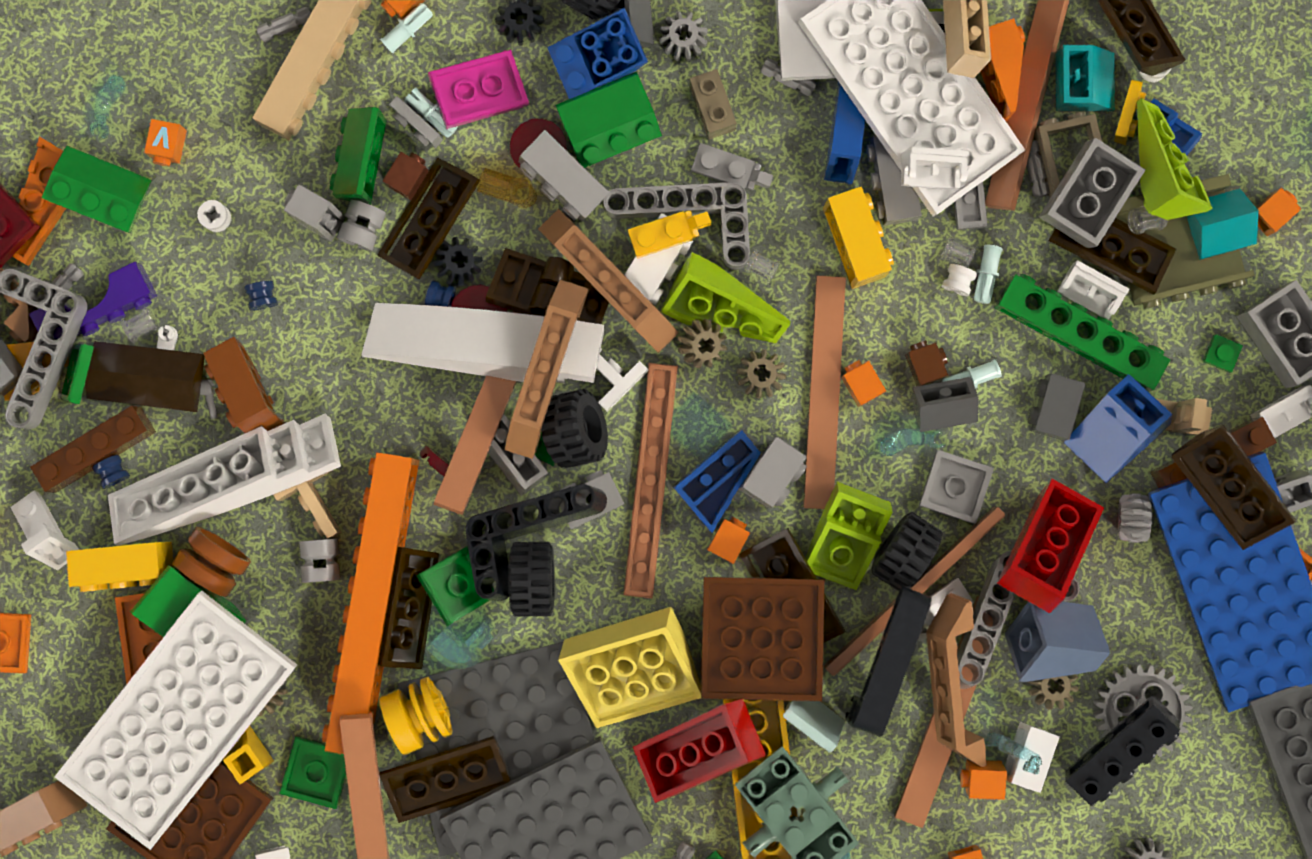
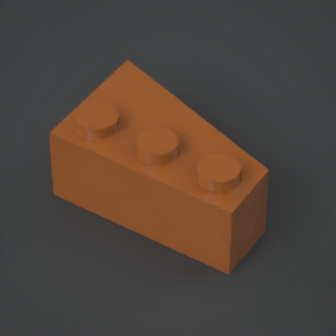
(240, 387)

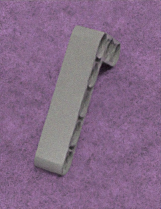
(689, 193)
(44, 343)
(989, 635)

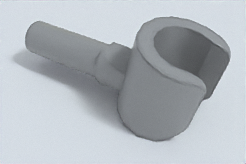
(206, 389)

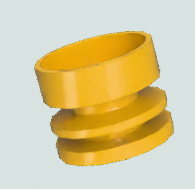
(411, 717)

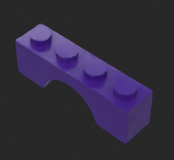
(127, 290)

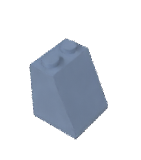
(1056, 642)

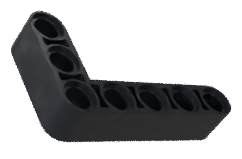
(522, 523)
(875, 705)

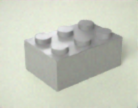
(561, 177)
(1092, 193)
(1283, 332)
(773, 473)

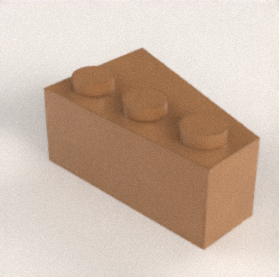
(35, 813)

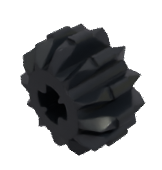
(508, 24)
(451, 269)

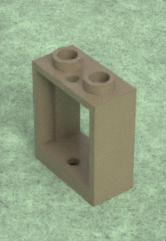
(1052, 126)

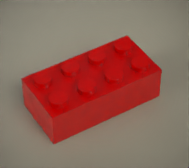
(1050, 546)
(699, 750)

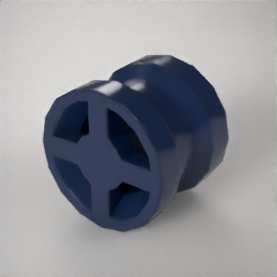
(260, 295)
(440, 295)
(110, 471)

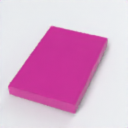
(478, 89)

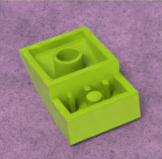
(848, 535)

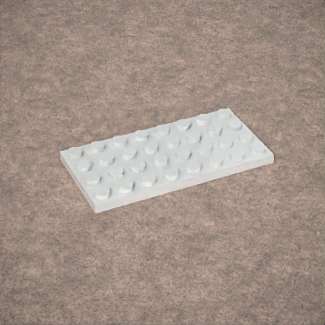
(897, 76)
(176, 720)

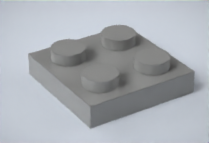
(956, 486)

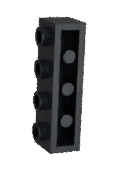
(1122, 751)

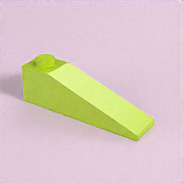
(1166, 180)
(711, 293)

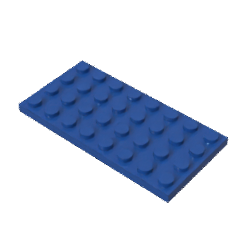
(1245, 602)

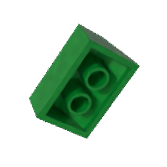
(609, 120)
(358, 154)
(97, 189)

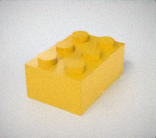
(858, 237)
(118, 565)

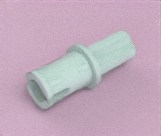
(407, 27)
(428, 111)
(987, 274)
(979, 374)

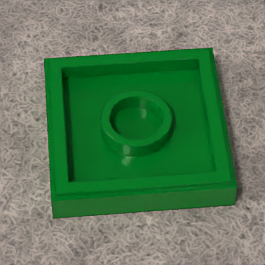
(76, 373)
(452, 586)
(314, 773)

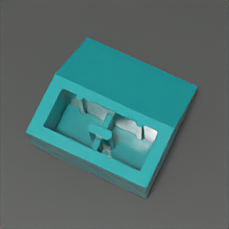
(1085, 78)

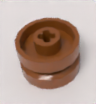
(211, 561)

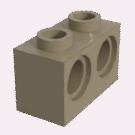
(712, 104)

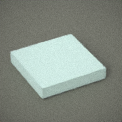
(816, 722)

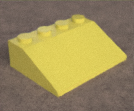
(631, 667)

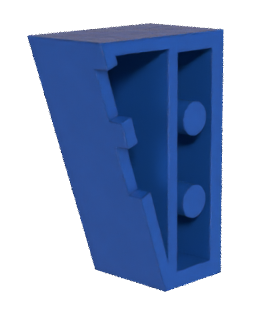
(717, 479)

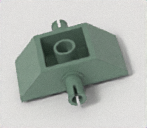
(777, 787)

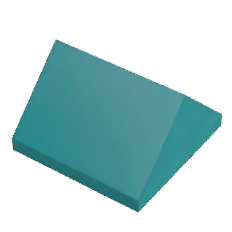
(1227, 226)

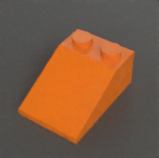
(1004, 69)

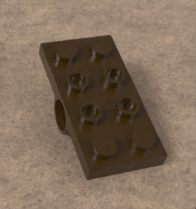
(529, 283)

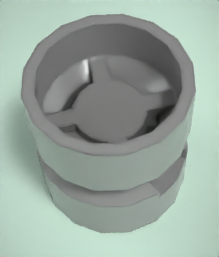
(356, 234)
(319, 549)

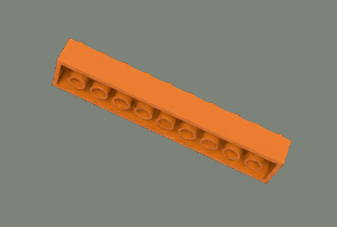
(382, 532)

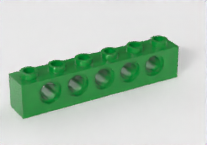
(1152, 358)

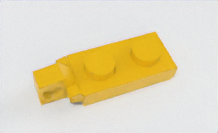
(667, 232)

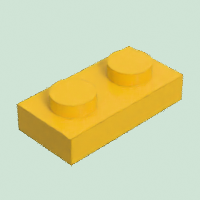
(1127, 125)

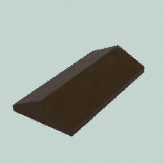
(1143, 35)
(431, 220)
(1130, 256)
(145, 376)
(1232, 486)
(783, 559)
(407, 611)
(445, 779)

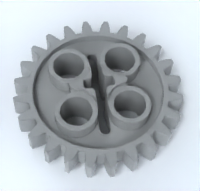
(1134, 685)

